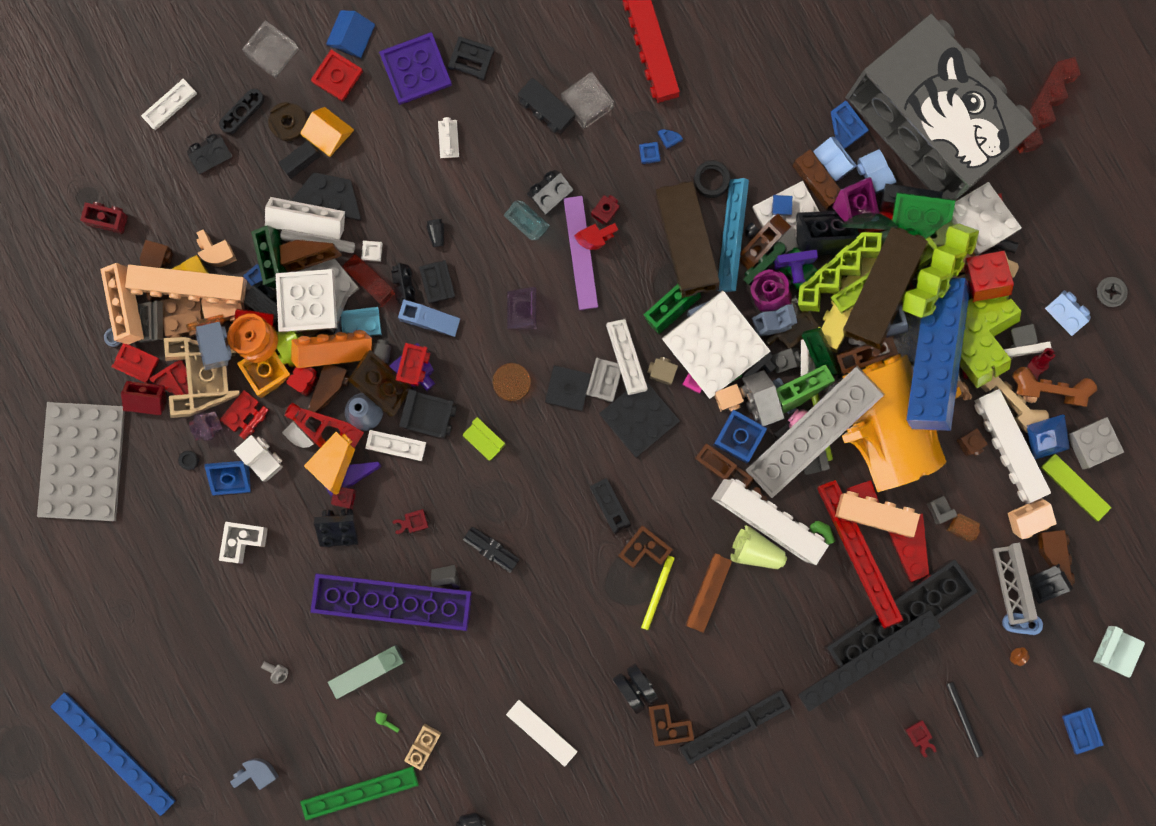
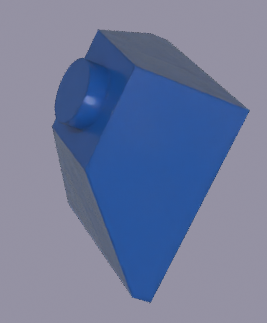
(1048, 437)

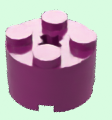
(770, 291)

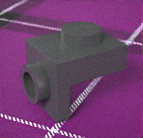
(787, 359)

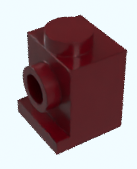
(603, 216)

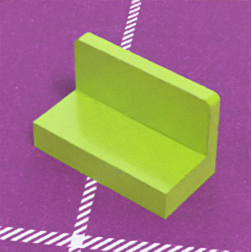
(483, 439)

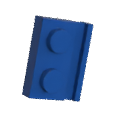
(1082, 730)

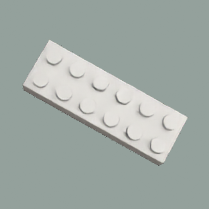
(769, 521)

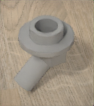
(279, 672)

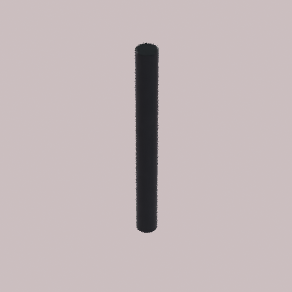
(964, 719)

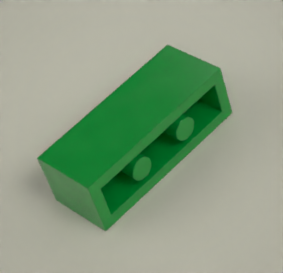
(669, 309)

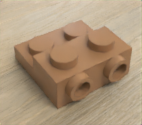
(178, 314)

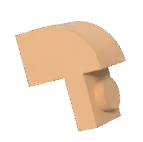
(215, 255)

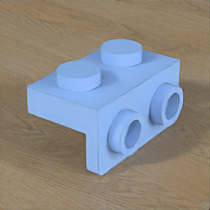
(1069, 312)

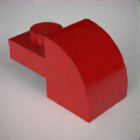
(593, 238)

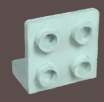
(1119, 651)

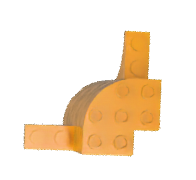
(883, 434)

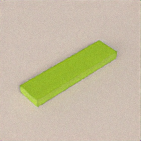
(1075, 487)

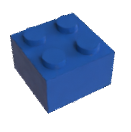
(740, 436)

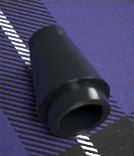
(436, 232)

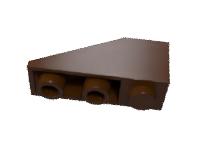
(155, 256)
(1055, 551)

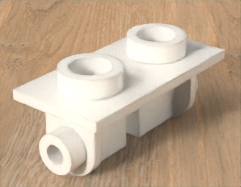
(448, 138)

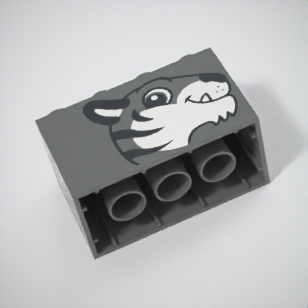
(940, 109)

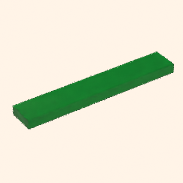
(359, 793)

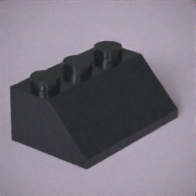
(823, 232)

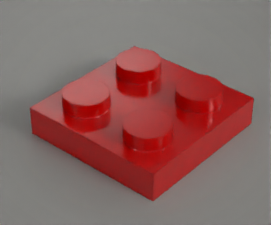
(336, 75)

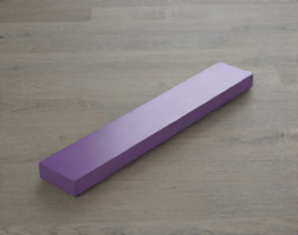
(580, 256)

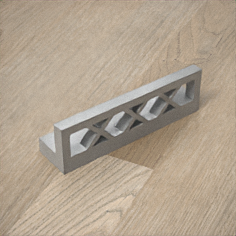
(1022, 584)

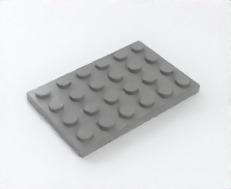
(81, 461)

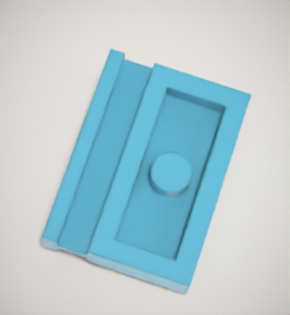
(362, 319)

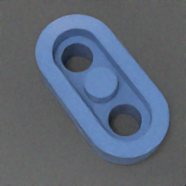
(1022, 628)

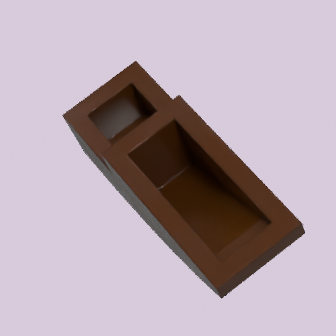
(722, 466)

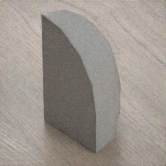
(297, 435)

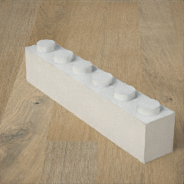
(1012, 446)

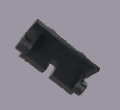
(402, 274)

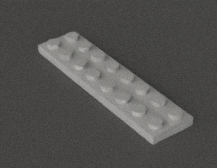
(815, 431)

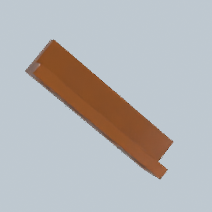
(708, 593)

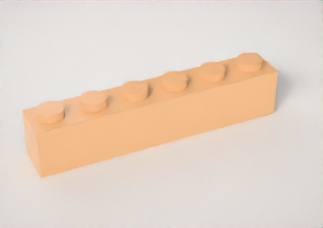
(185, 284)

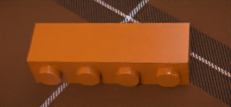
(330, 348)

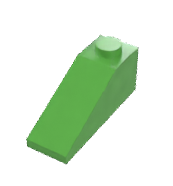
(803, 388)

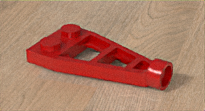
(344, 427)

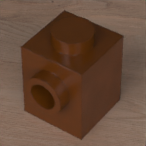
(972, 443)

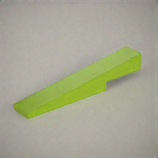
(848, 296)

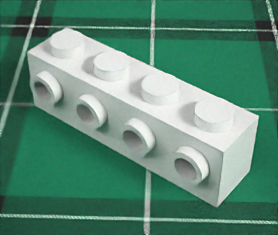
(304, 218)

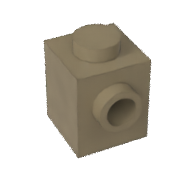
(662, 370)

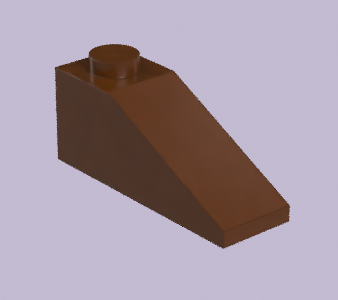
(764, 241)
(303, 254)
(866, 355)
(328, 387)

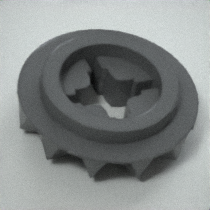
(1118, 287)

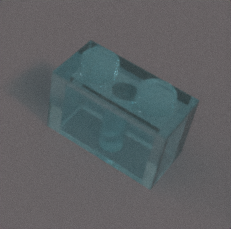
(526, 220)

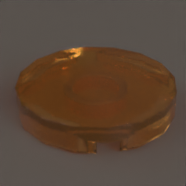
(192, 326)
(511, 382)

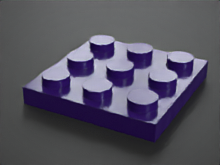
(415, 68)

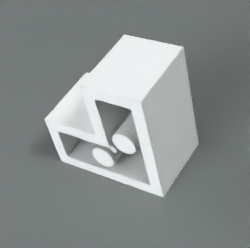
(255, 454)
(236, 538)

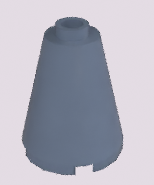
(367, 417)

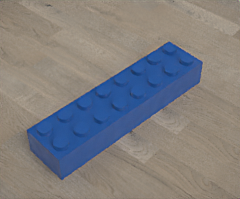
(939, 360)

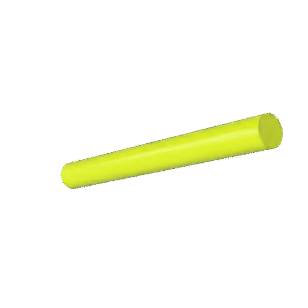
(657, 593)

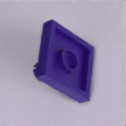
(795, 261)

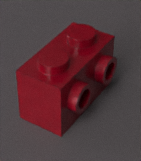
(105, 218)
(143, 398)

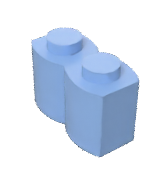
(834, 158)
(876, 167)

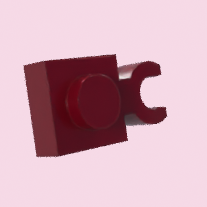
(414, 522)
(920, 735)

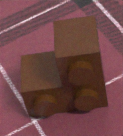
(644, 543)
(664, 730)

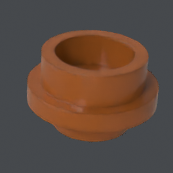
(1019, 656)

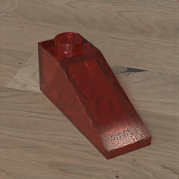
(368, 279)

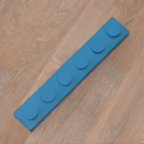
(732, 234)

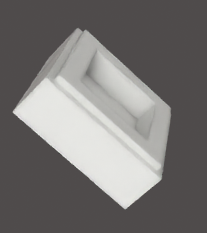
(371, 251)

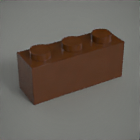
(817, 179)

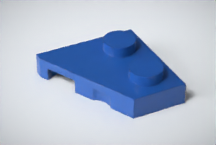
(847, 125)

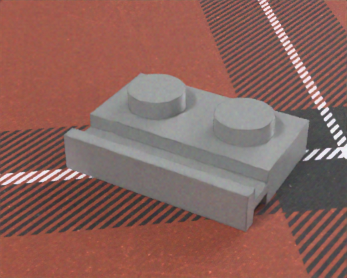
(604, 380)

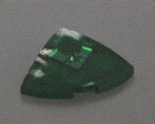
(870, 221)

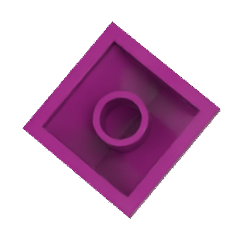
(856, 200)

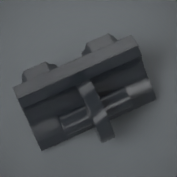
(765, 362)

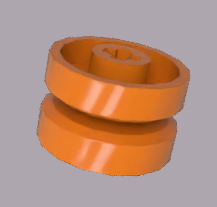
(252, 338)

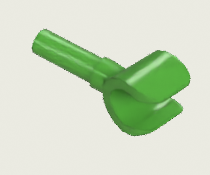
(381, 719)

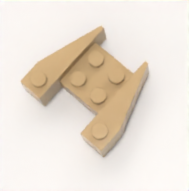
(204, 387)

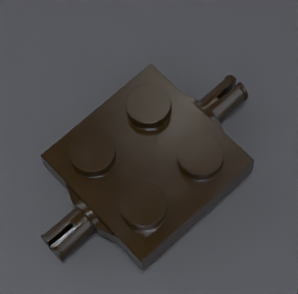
(793, 336)

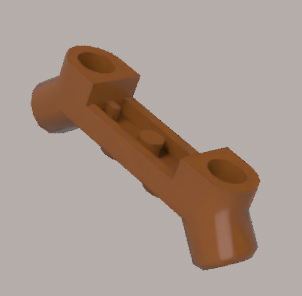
(1030, 387)

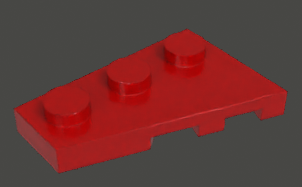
(912, 552)

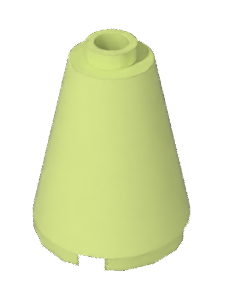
(756, 550)

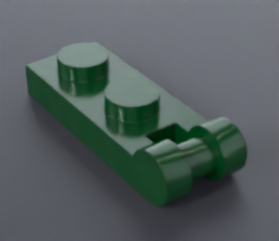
(766, 262)
(820, 350)

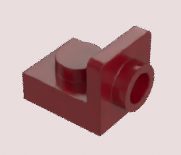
(344, 498)

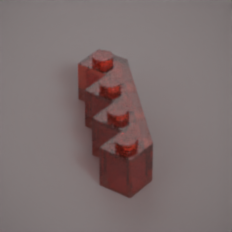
(1050, 94)

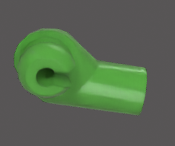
(823, 529)

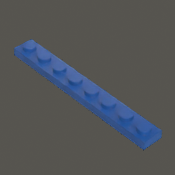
(113, 754)

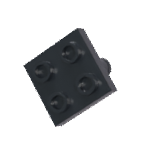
(336, 530)

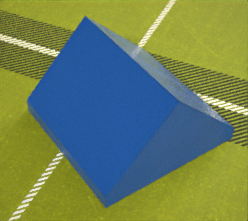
(350, 33)
(228, 477)

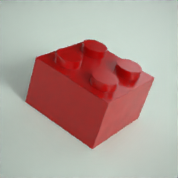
(988, 276)

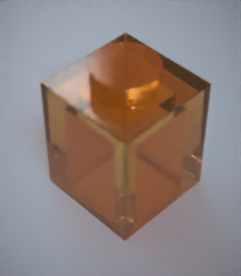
(964, 528)

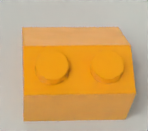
(265, 375)

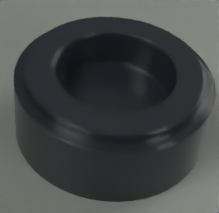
(188, 460)

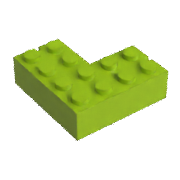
(979, 346)

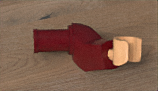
(1038, 365)

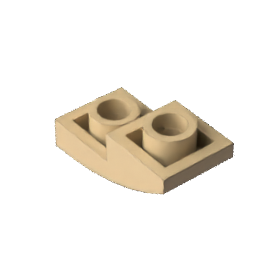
(422, 747)

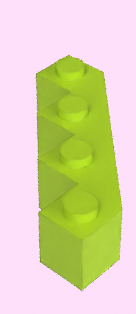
(846, 262)
(946, 262)

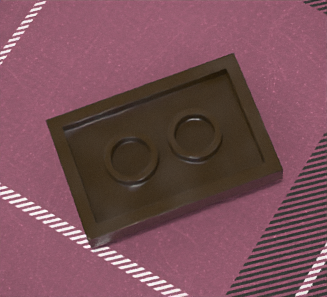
(379, 383)

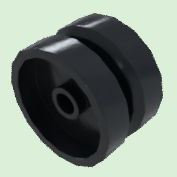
(636, 688)

